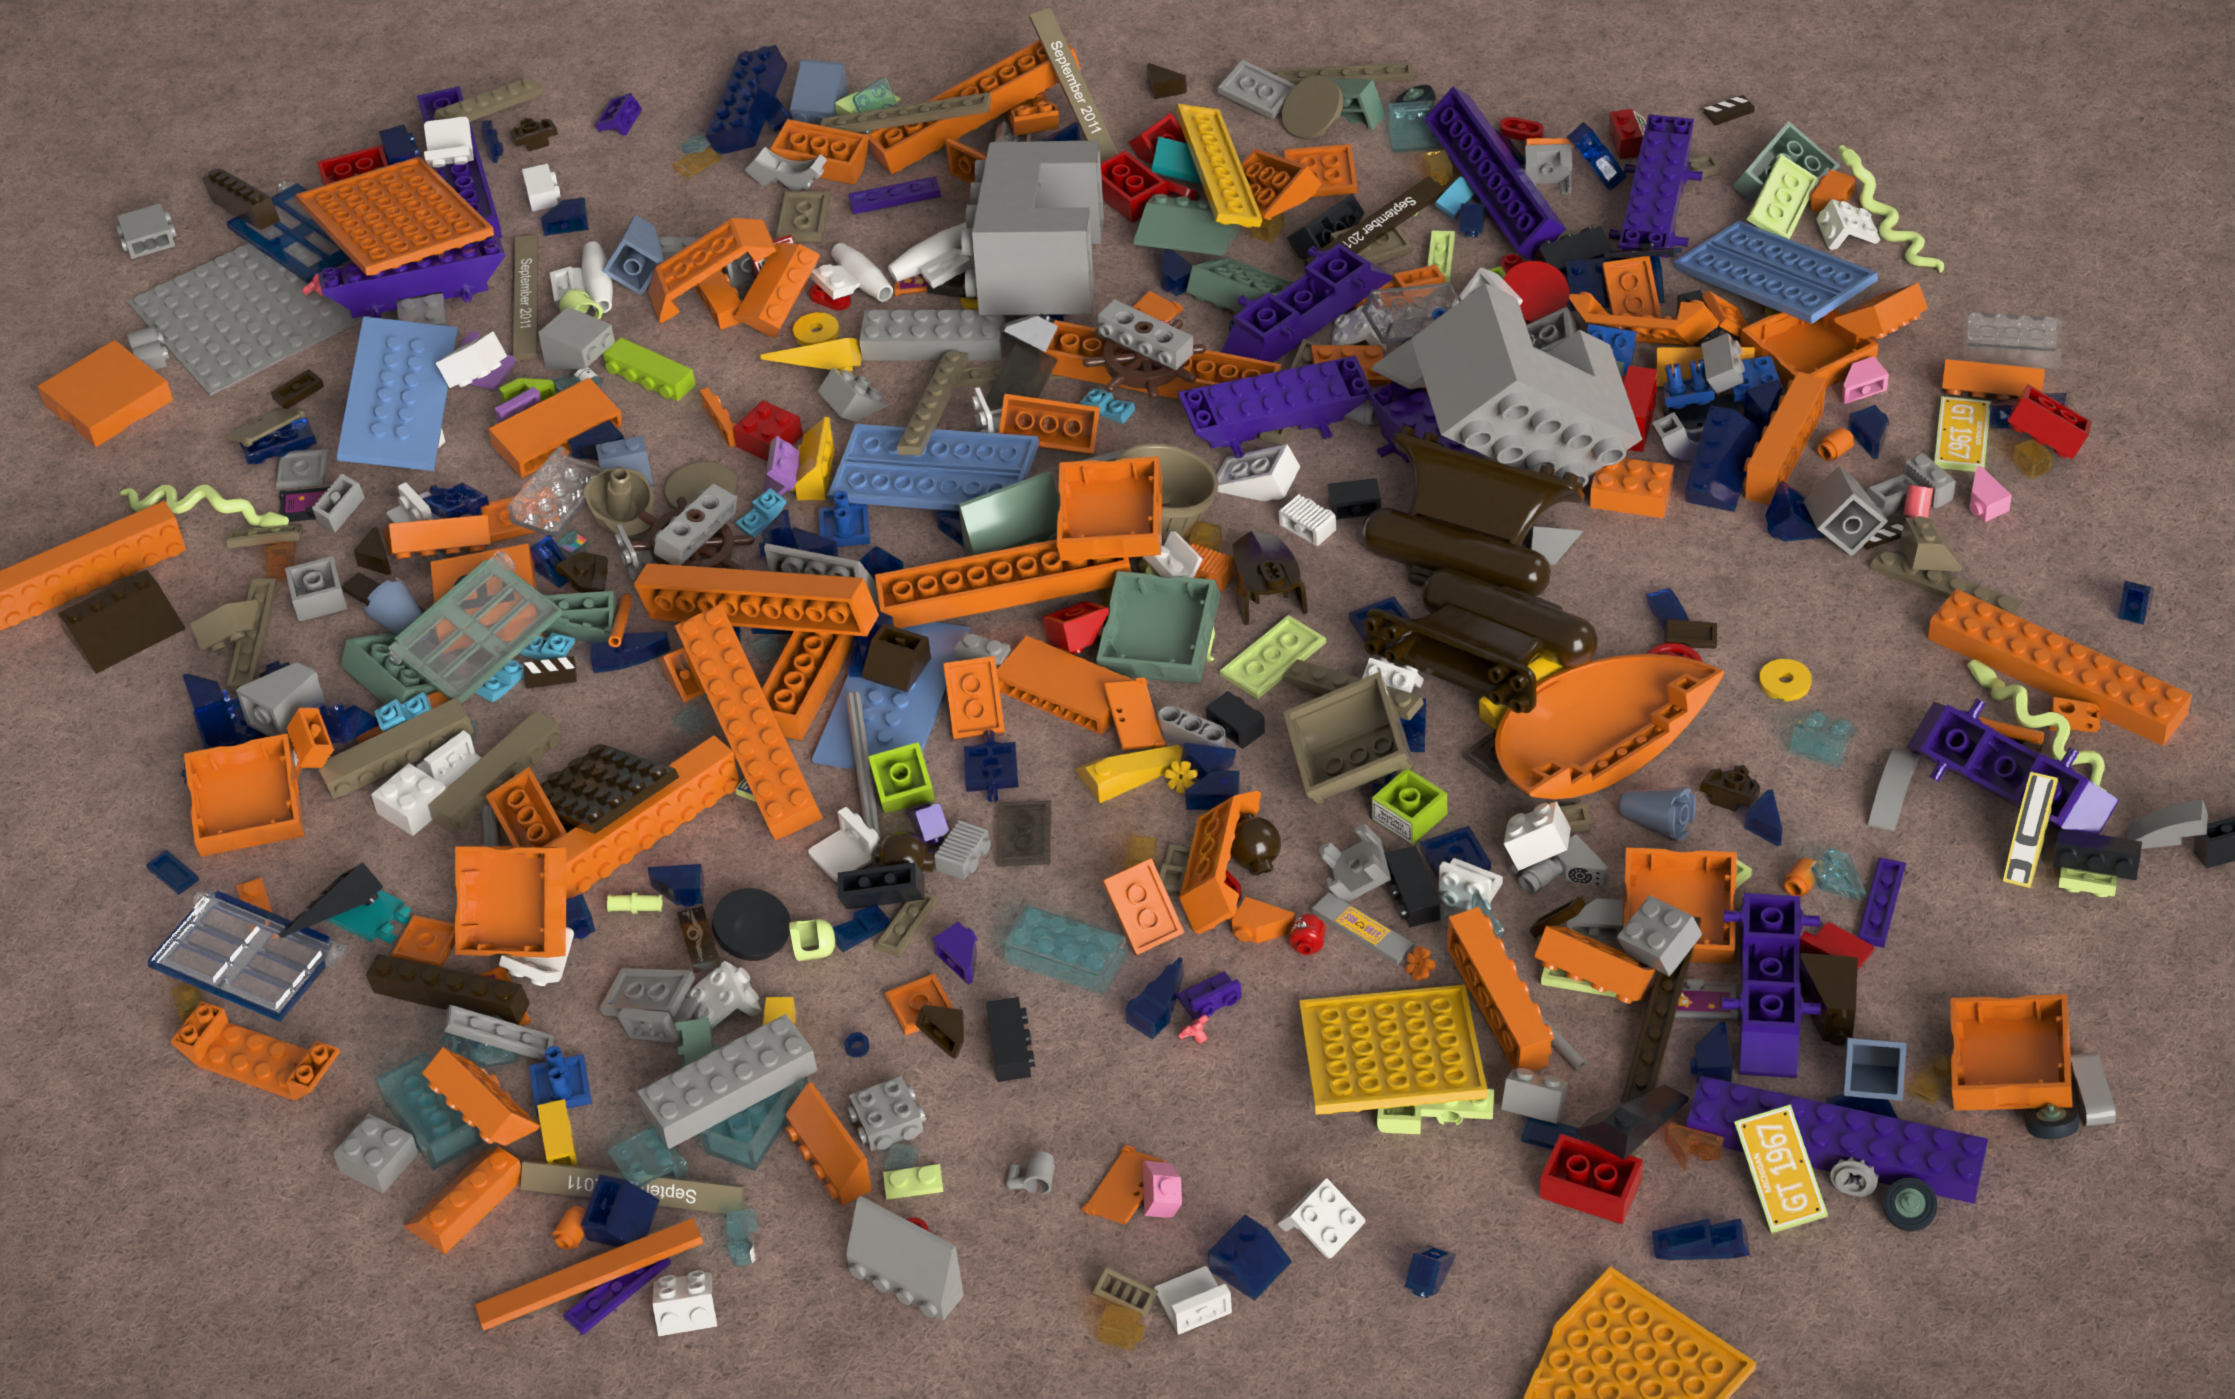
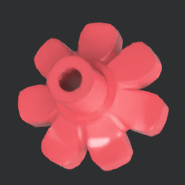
(314, 285)
(1195, 1030)

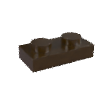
(297, 389)

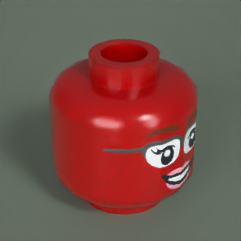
(1307, 934)

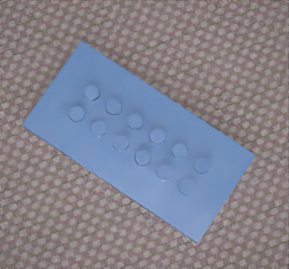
(1775, 271)
(396, 394)
(948, 472)
(892, 715)

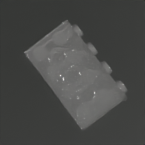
(552, 494)

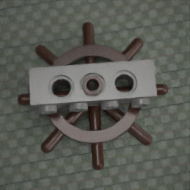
(1147, 345)
(690, 529)

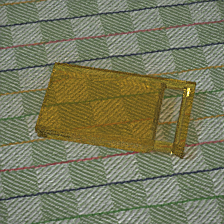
(697, 162)

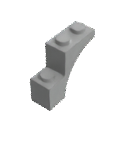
(795, 175)

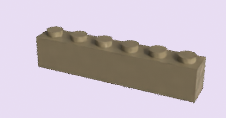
(394, 748)
(512, 755)

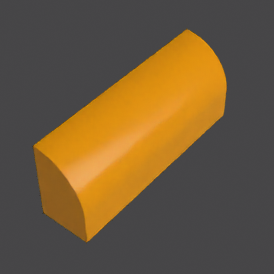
(1683, 356)

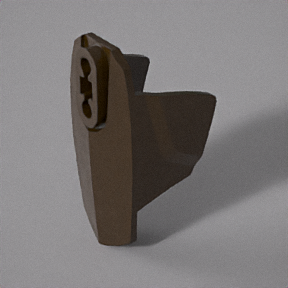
(1265, 568)

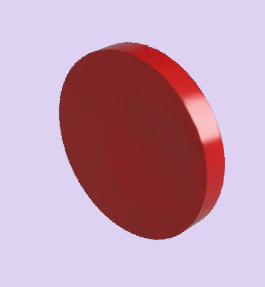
(1540, 288)

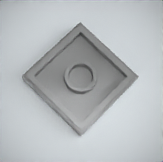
(302, 469)

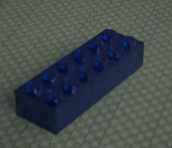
(746, 100)

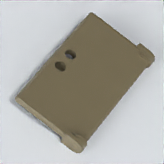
(264, 425)

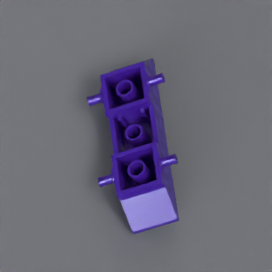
(1658, 185)
(453, 273)
(1280, 322)
(1277, 400)
(1407, 407)
(2002, 766)
(1770, 983)

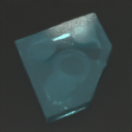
(1837, 873)

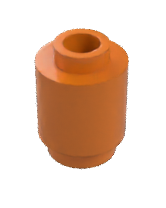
(1835, 444)
(1800, 877)
(568, 1231)

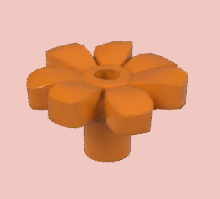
(1420, 963)

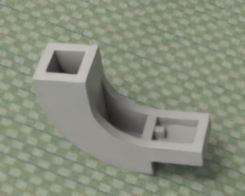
(1676, 439)

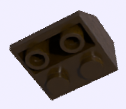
(896, 658)

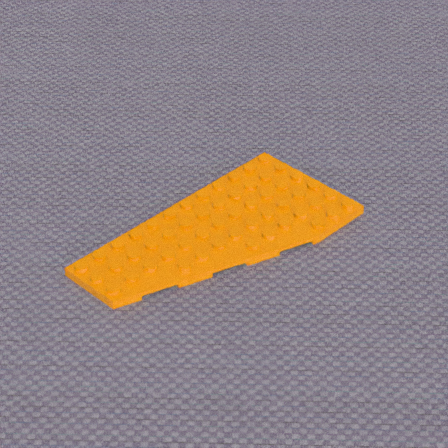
(1634, 1347)

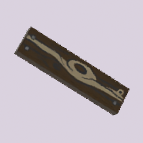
(698, 939)

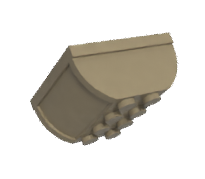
(1347, 738)

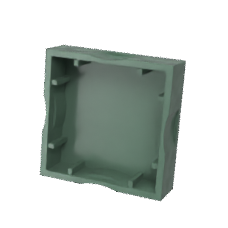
(1159, 627)

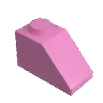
(1864, 379)
(1988, 496)
(1161, 1189)

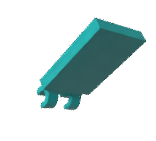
(1174, 160)
(375, 919)

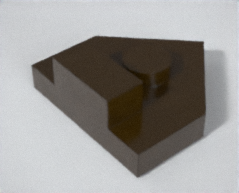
(533, 133)
(585, 572)
(1730, 787)

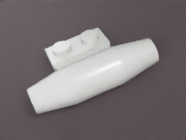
(936, 258)
(851, 273)
(587, 278)

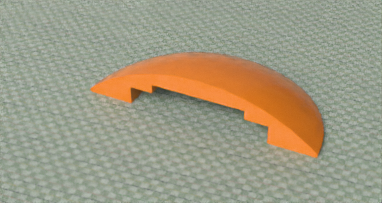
(1601, 722)

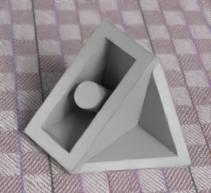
(1553, 541)

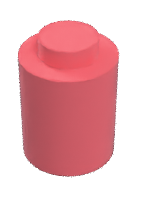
(1917, 501)

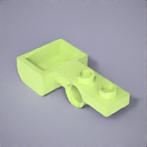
(1408, 1118)

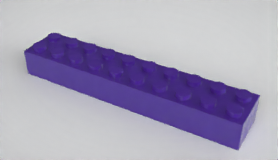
(1493, 173)
(467, 178)
(1895, 1147)

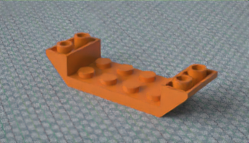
(1033, 115)
(704, 259)
(1691, 325)
(1203, 891)
(251, 1056)

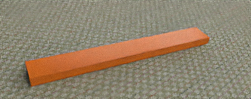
(588, 1274)

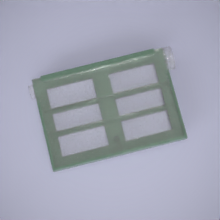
(474, 629)

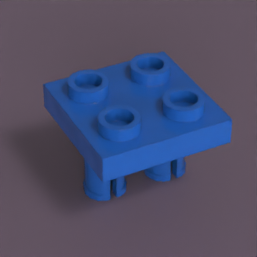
(1620, 340)
(1757, 372)
(1681, 391)
(845, 522)
(560, 1079)

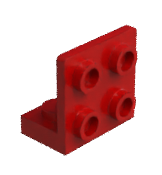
(1836, 942)

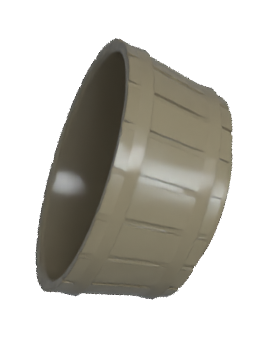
(1187, 485)

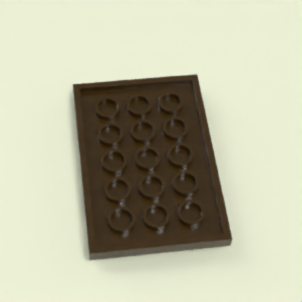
(604, 786)

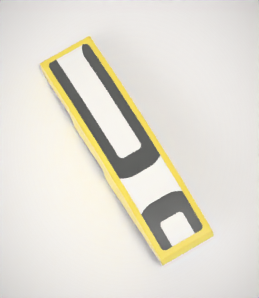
(2030, 830)

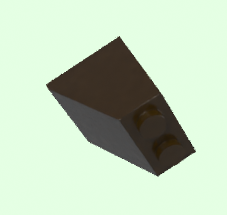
(1834, 985)

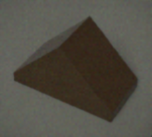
(1165, 81)
(371, 553)
(943, 1027)

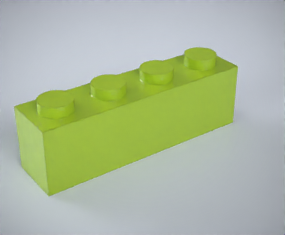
(649, 369)

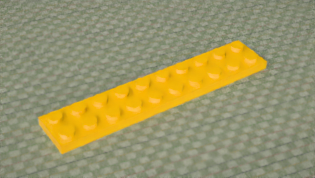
(1218, 166)

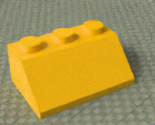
(815, 462)

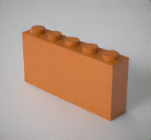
(537, 432)
(1059, 684)

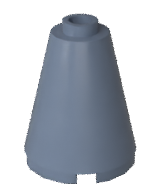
(392, 606)
(1660, 809)

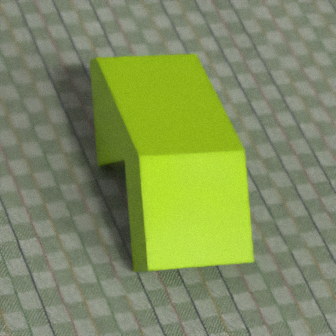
(520, 385)

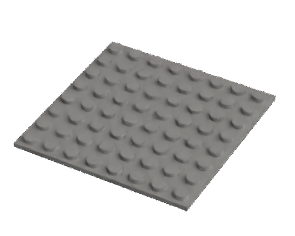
(238, 316)

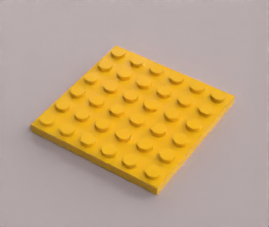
(1392, 1049)

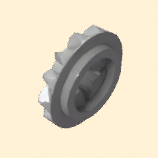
(1852, 1185)

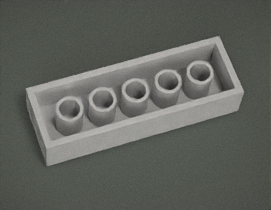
(930, 334)
(727, 1081)

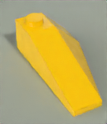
(827, 355)
(1123, 772)

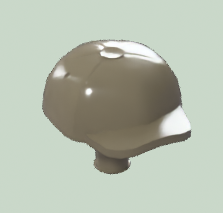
(618, 498)

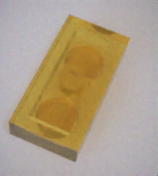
(1932, 1079)

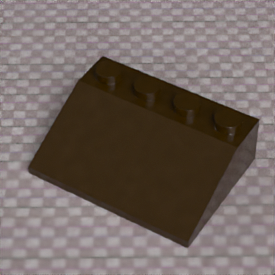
(120, 621)

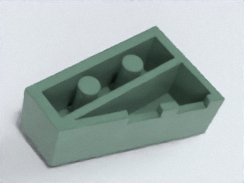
(1360, 101)
(585, 615)
(695, 1040)

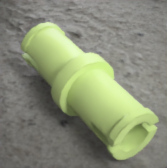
(634, 903)

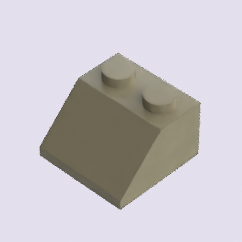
(1927, 546)
(224, 625)

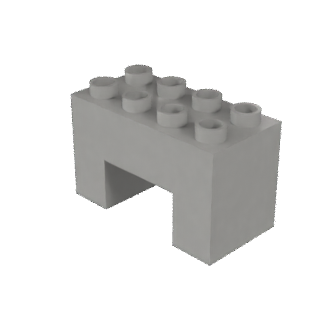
(1034, 228)
(1519, 401)

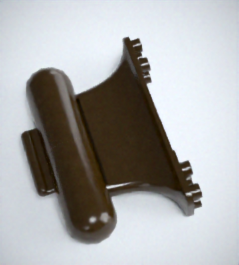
(1468, 516)
(1482, 637)

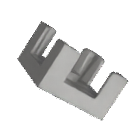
(1550, 165)
(1358, 867)

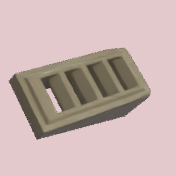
(1108, 1274)

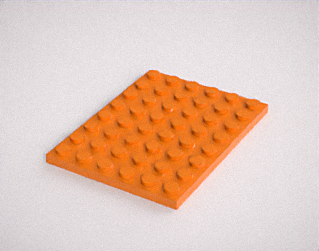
(394, 215)

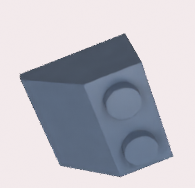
(627, 454)

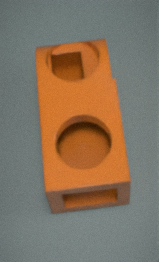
(2080, 714)

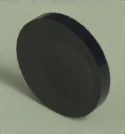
(751, 924)

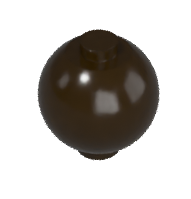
(1255, 844)
(905, 848)

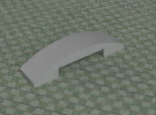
(1892, 789)

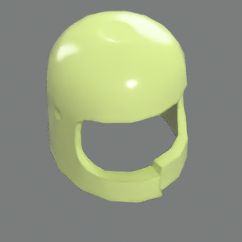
(579, 301)
(811, 934)

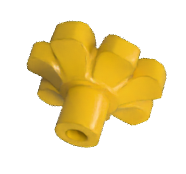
(1180, 776)

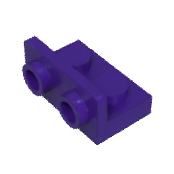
(619, 114)
(1210, 995)

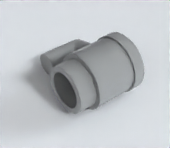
(1536, 876)
(1040, 1167)

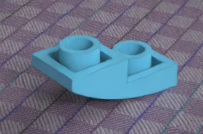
(1456, 194)
(1109, 407)
(765, 511)
(549, 648)
(502, 681)
(397, 713)

